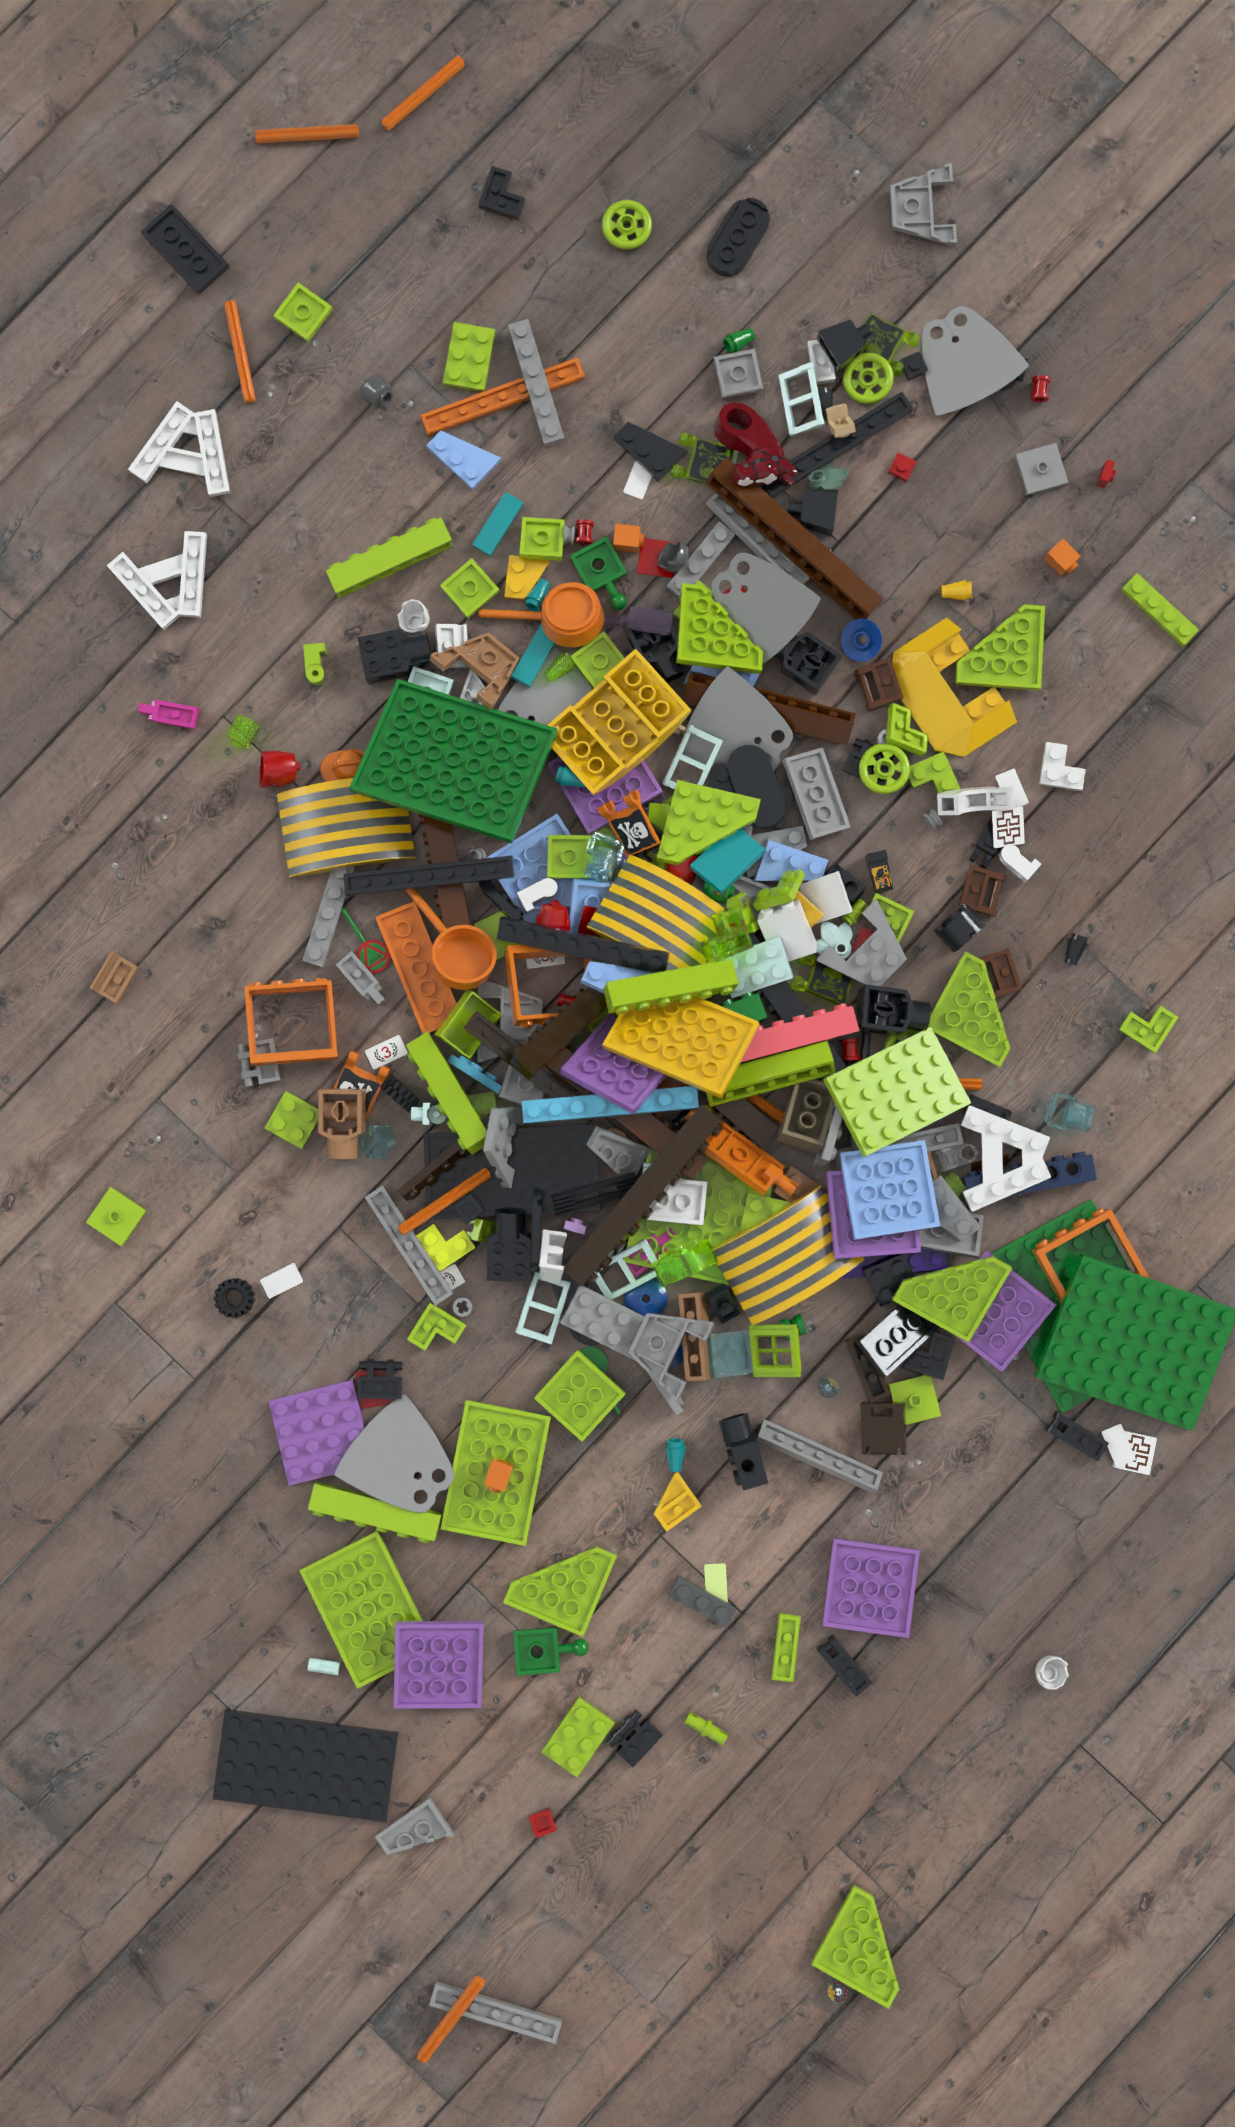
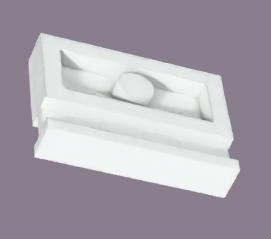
(450, 635)

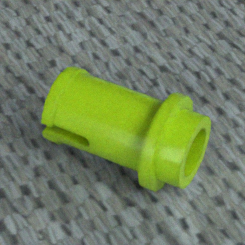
(857, 908)

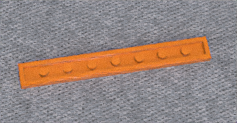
(497, 398)

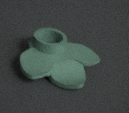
(827, 477)

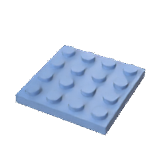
(531, 865)
(889, 1190)

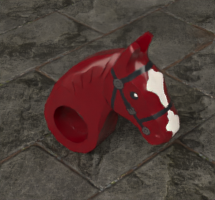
(765, 454)

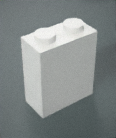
(792, 926)

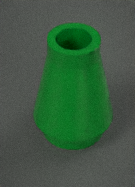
(738, 340)

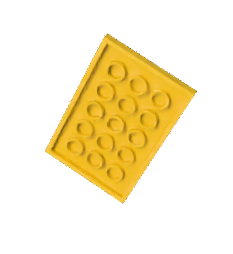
(685, 1041)

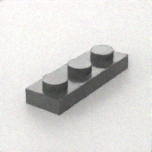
(702, 1601)

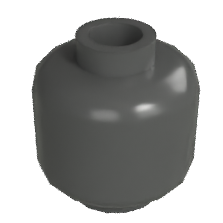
(376, 391)

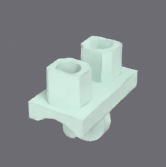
(428, 1114)

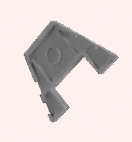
(913, 206)
(875, 957)
(528, 1004)
(498, 1140)
(658, 1343)

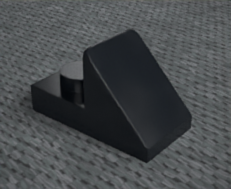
(722, 1303)

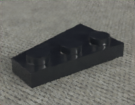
(649, 450)

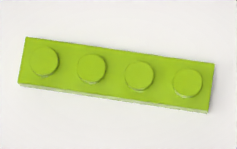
(1159, 610)

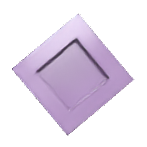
(575, 1225)

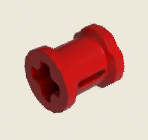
(1040, 388)
(584, 532)
(849, 1049)

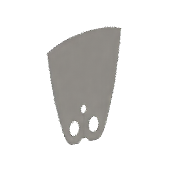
(972, 366)
(771, 608)
(546, 698)
(736, 715)
(391, 1452)

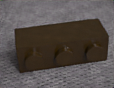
(748, 1120)
(872, 1383)

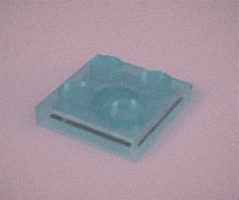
(729, 1353)

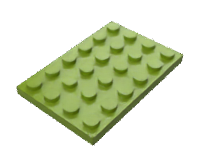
(896, 1091)
(509, 1436)
(360, 1603)

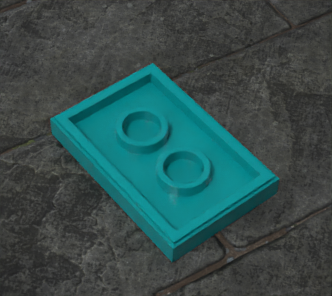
(727, 860)

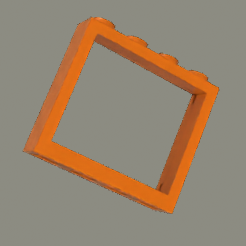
(516, 952)
(296, 986)
(1079, 1227)

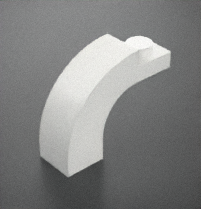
(975, 799)

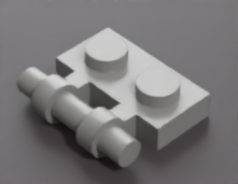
(265, 1073)

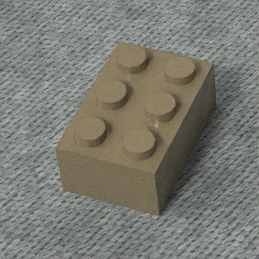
(806, 1116)

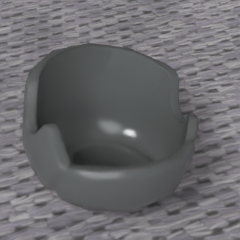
(674, 556)

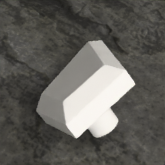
(472, 686)

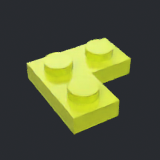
(444, 1252)

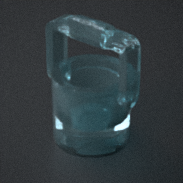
(601, 859)
(1075, 1113)

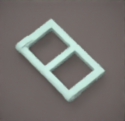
(788, 404)
(691, 729)
(633, 1282)
(557, 1311)

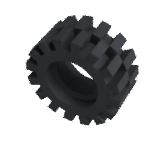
(399, 1093)
(247, 1298)

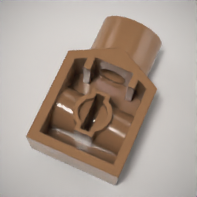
(341, 1120)

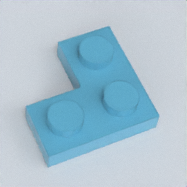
(475, 1072)

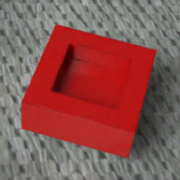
(902, 467)
(1107, 474)
(542, 1822)

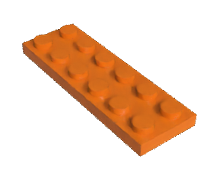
(412, 957)

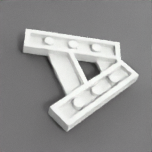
(160, 451)
(187, 565)
(994, 1183)

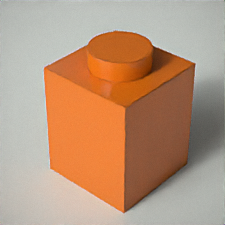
(627, 538)
(1062, 558)
(498, 1475)

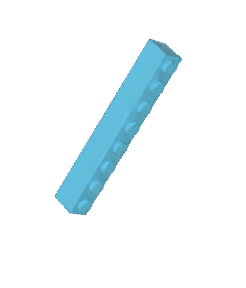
(595, 1106)

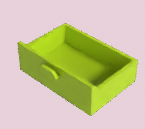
(452, 1028)

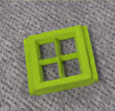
(774, 1331)

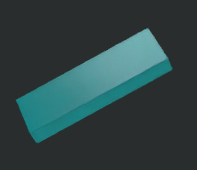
(498, 524)
(533, 658)

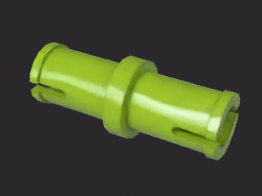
(706, 1728)

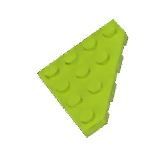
(710, 637)
(1009, 655)
(701, 818)
(969, 1012)
(955, 1295)
(565, 1590)
(857, 1949)

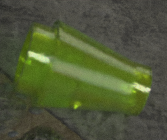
(562, 665)

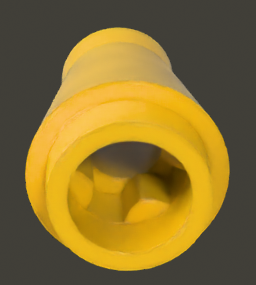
(959, 590)

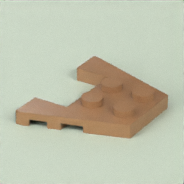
(487, 659)

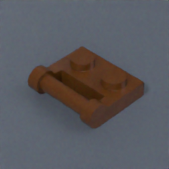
(886, 683)
(975, 890)
(1004, 972)

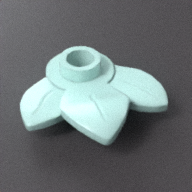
(835, 936)

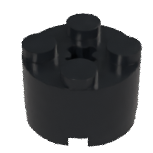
(959, 927)

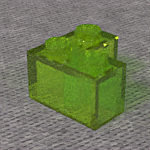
(731, 936)
(684, 1261)

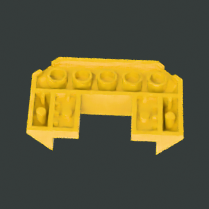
(932, 702)

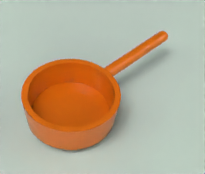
(568, 615)
(460, 954)

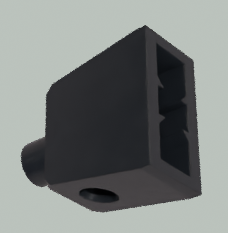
(843, 343)
(816, 510)

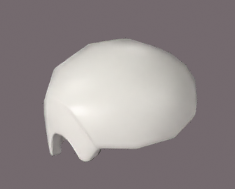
(413, 617)
(1051, 1672)

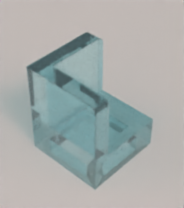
(377, 1142)

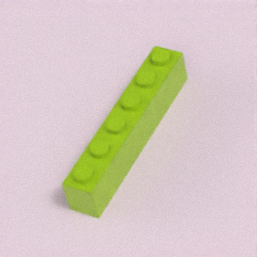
(389, 557)
(670, 986)
(778, 1072)
(448, 1091)
(368, 1510)

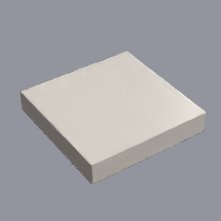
(827, 895)

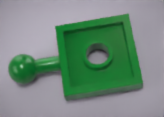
(597, 579)
(548, 1639)

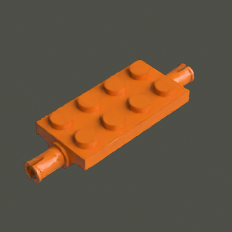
(747, 1161)

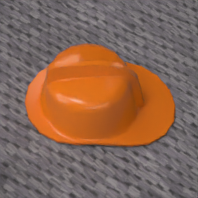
(341, 764)

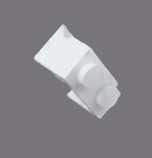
(551, 1255)

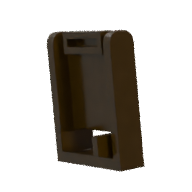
(883, 1433)

